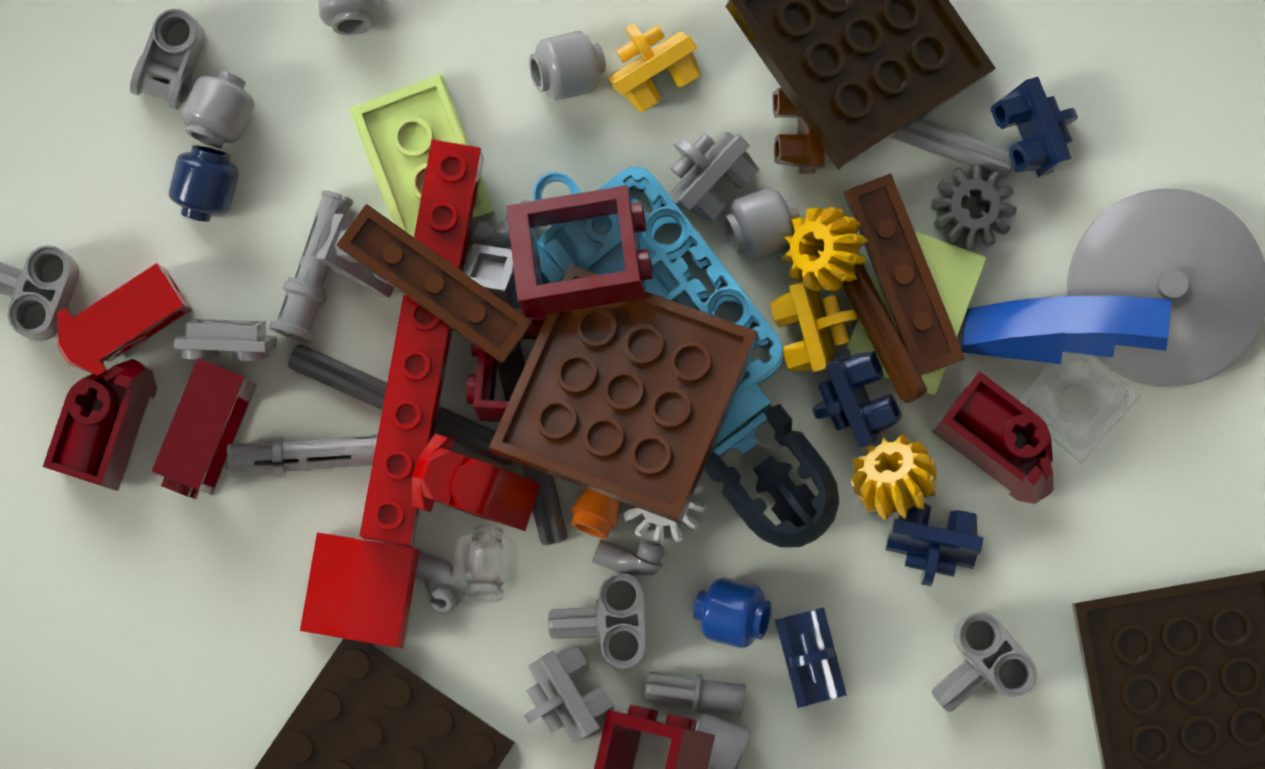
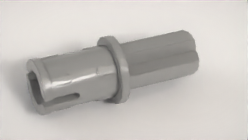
(695, 693)

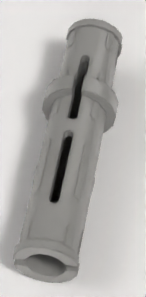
(300, 455)

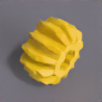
(824, 249)
(894, 477)

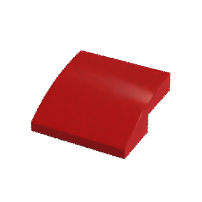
(360, 590)

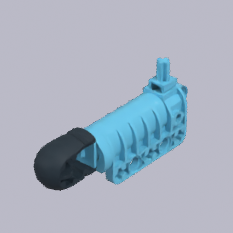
(597, 247)

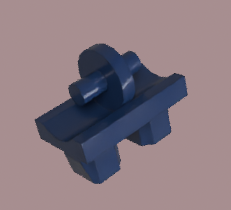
(1040, 126)
(849, 376)
(935, 548)
(810, 657)

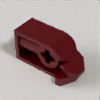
(984, 429)
(95, 442)

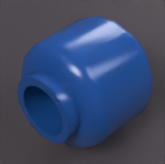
(733, 612)

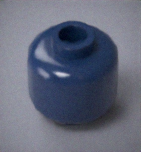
(203, 182)

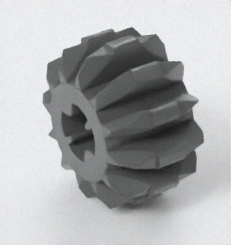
(986, 196)

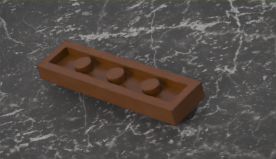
(904, 274)
(434, 284)

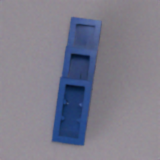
(1074, 324)

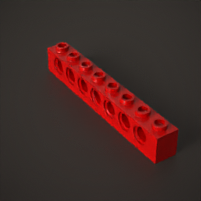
(420, 349)

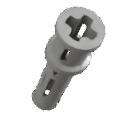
(305, 289)

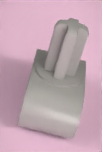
(29, 289)
(604, 621)
(983, 665)

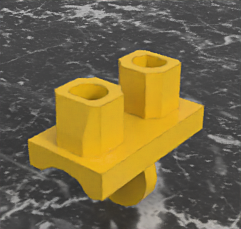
(671, 54)
(807, 309)

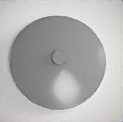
(1180, 251)

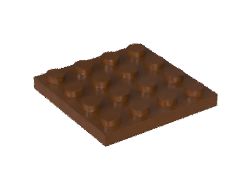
(626, 398)

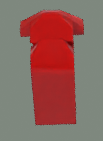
(120, 320)
(471, 486)

